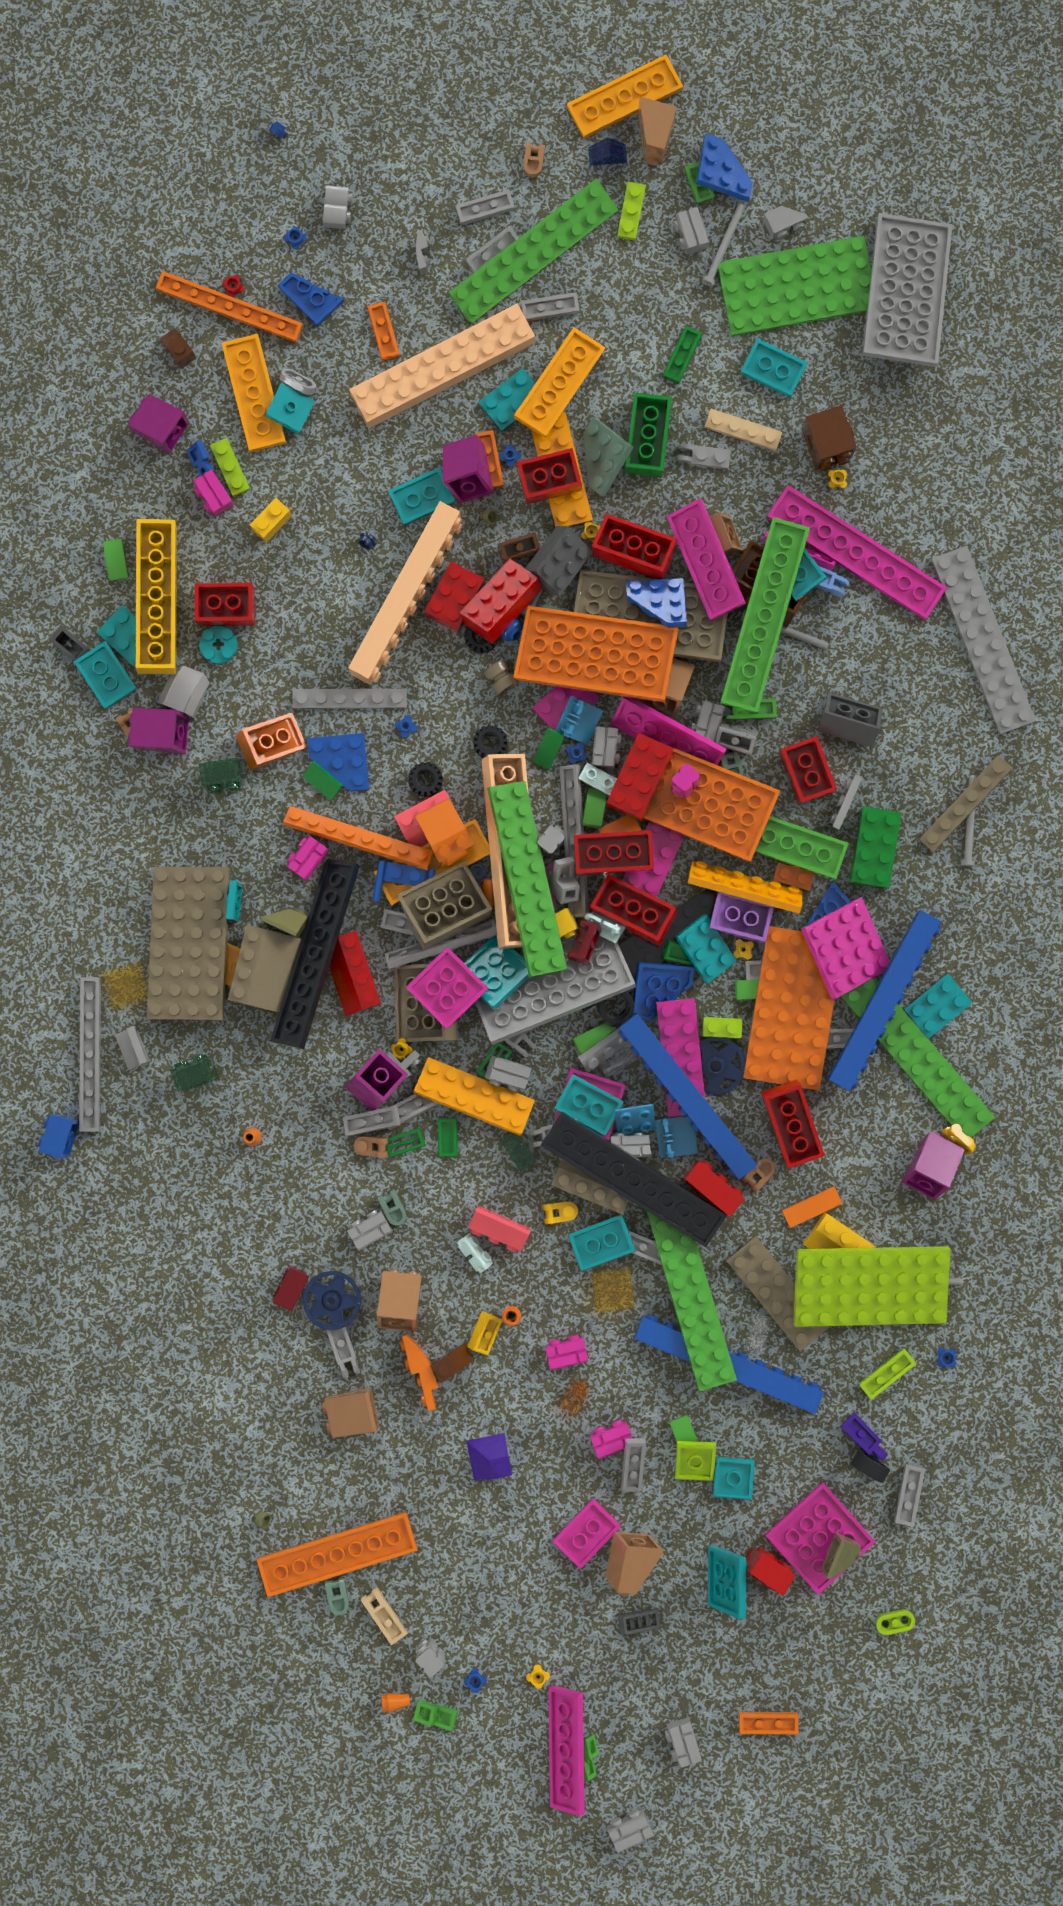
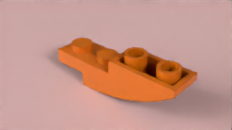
(419, 1363)

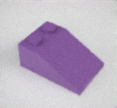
(741, 917)

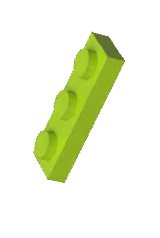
(631, 211)
(230, 467)
(887, 1373)

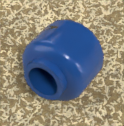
(513, 631)

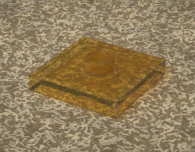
(126, 985)
(612, 1290)

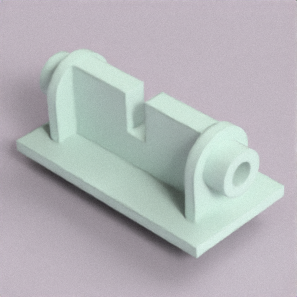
(597, 778)
(610, 929)
(470, 1245)

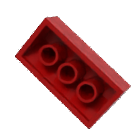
(353, 975)

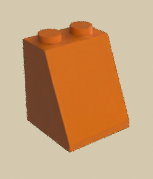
(444, 830)

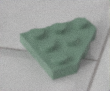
(604, 455)

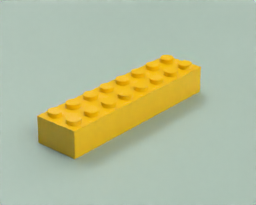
(156, 596)

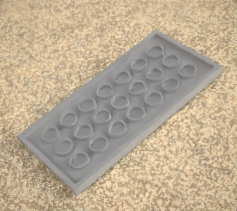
(907, 290)
(560, 992)

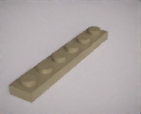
(965, 804)

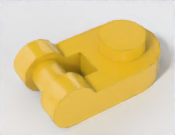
(955, 1134)
(567, 1212)

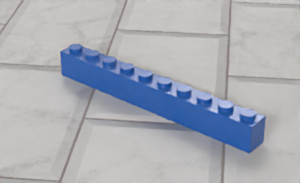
(883, 1001)
(687, 1095)
(747, 1372)

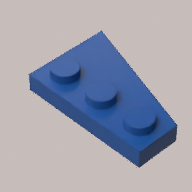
(310, 299)
(832, 900)

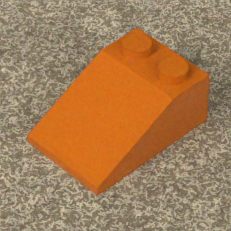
(270, 741)

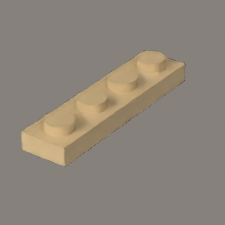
(743, 429)

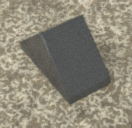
(68, 643)

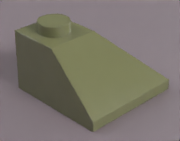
(288, 921)
(840, 1555)

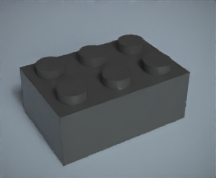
(559, 560)

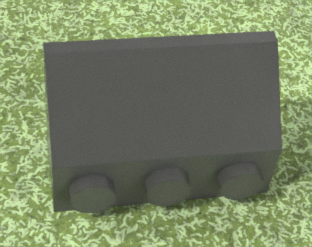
(850, 719)

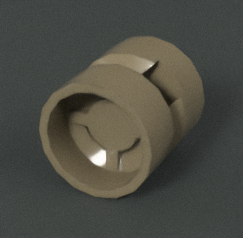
(500, 676)

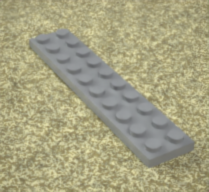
(983, 640)

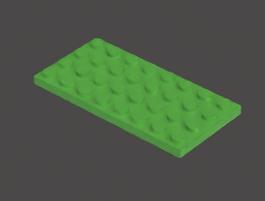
(796, 285)

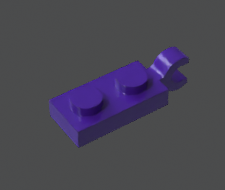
(863, 1436)

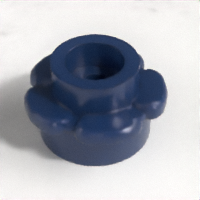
(367, 538)
(482, 872)

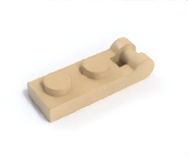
(384, 1616)

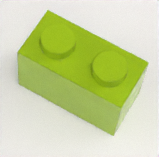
(721, 1027)

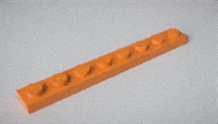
(229, 306)
(358, 838)

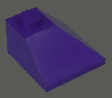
(489, 1457)

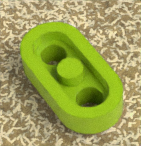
(894, 1622)

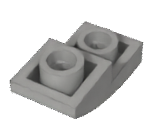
(422, 245)

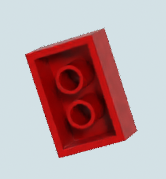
(549, 476)
(452, 595)
(224, 604)
(807, 770)
(713, 1187)
(769, 1570)

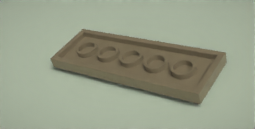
(772, 1289)

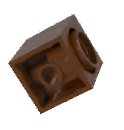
(829, 438)

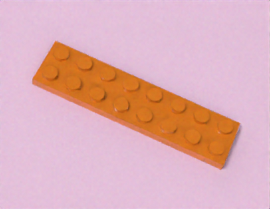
(337, 1554)

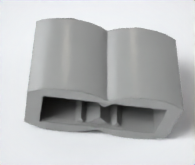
(336, 207)

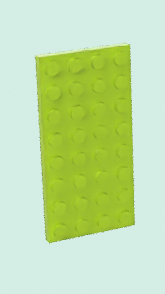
(871, 1286)

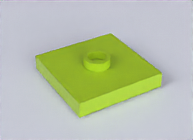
(695, 1460)

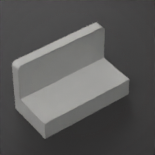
(132, 1047)

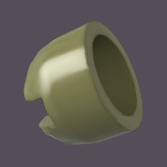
(490, 512)
(259, 1519)

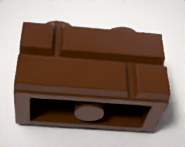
(518, 547)

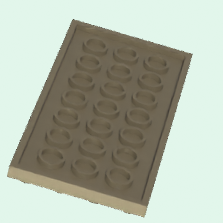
(606, 596)
(188, 943)

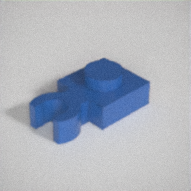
(199, 457)

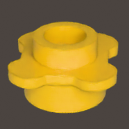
(841, 474)
(590, 527)
(748, 947)
(397, 1052)
(538, 1682)

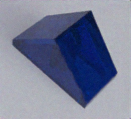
(607, 152)

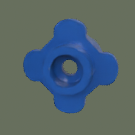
(278, 129)
(295, 232)
(509, 460)
(406, 731)
(577, 748)
(951, 1357)
(475, 1686)

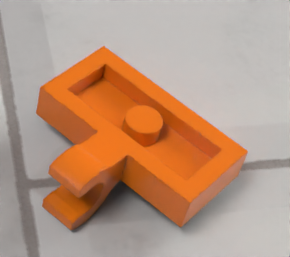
(793, 876)

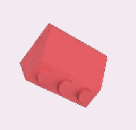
(409, 823)
(499, 1229)

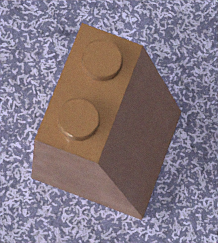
(655, 127)
(726, 533)
(678, 682)
(399, 1300)
(351, 1413)
(631, 1561)

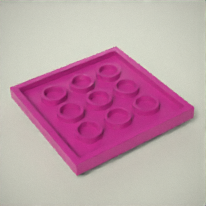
(846, 948)
(808, 1530)

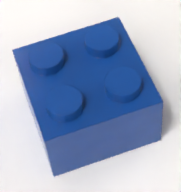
(58, 1135)

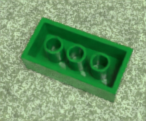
(648, 434)
(874, 848)

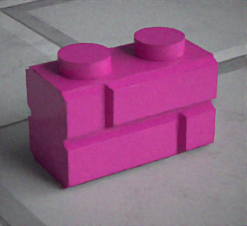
(213, 493)
(685, 781)
(307, 858)
(566, 1352)
(610, 1439)

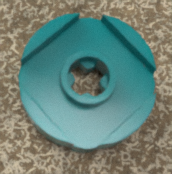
(210, 637)

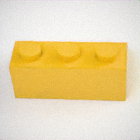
(831, 1233)

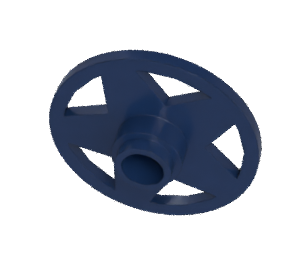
(718, 1064)
(331, 1300)

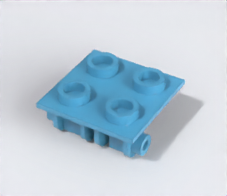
(579, 720)
(635, 1119)
(676, 1137)

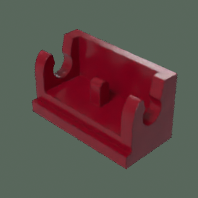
(585, 942)
(290, 1288)

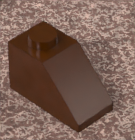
(178, 348)
(452, 1362)

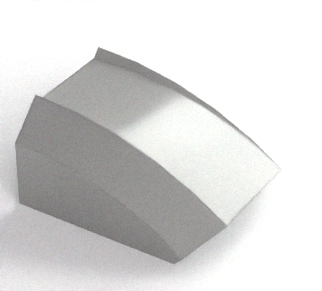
(184, 691)

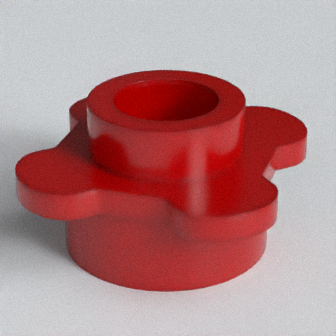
(233, 280)

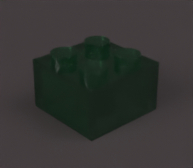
(222, 775)
(195, 1073)

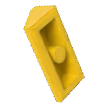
(484, 1333)

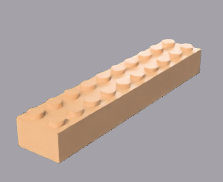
(442, 366)
(405, 594)
(501, 770)

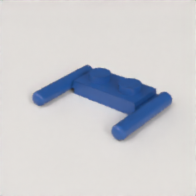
(398, 874)

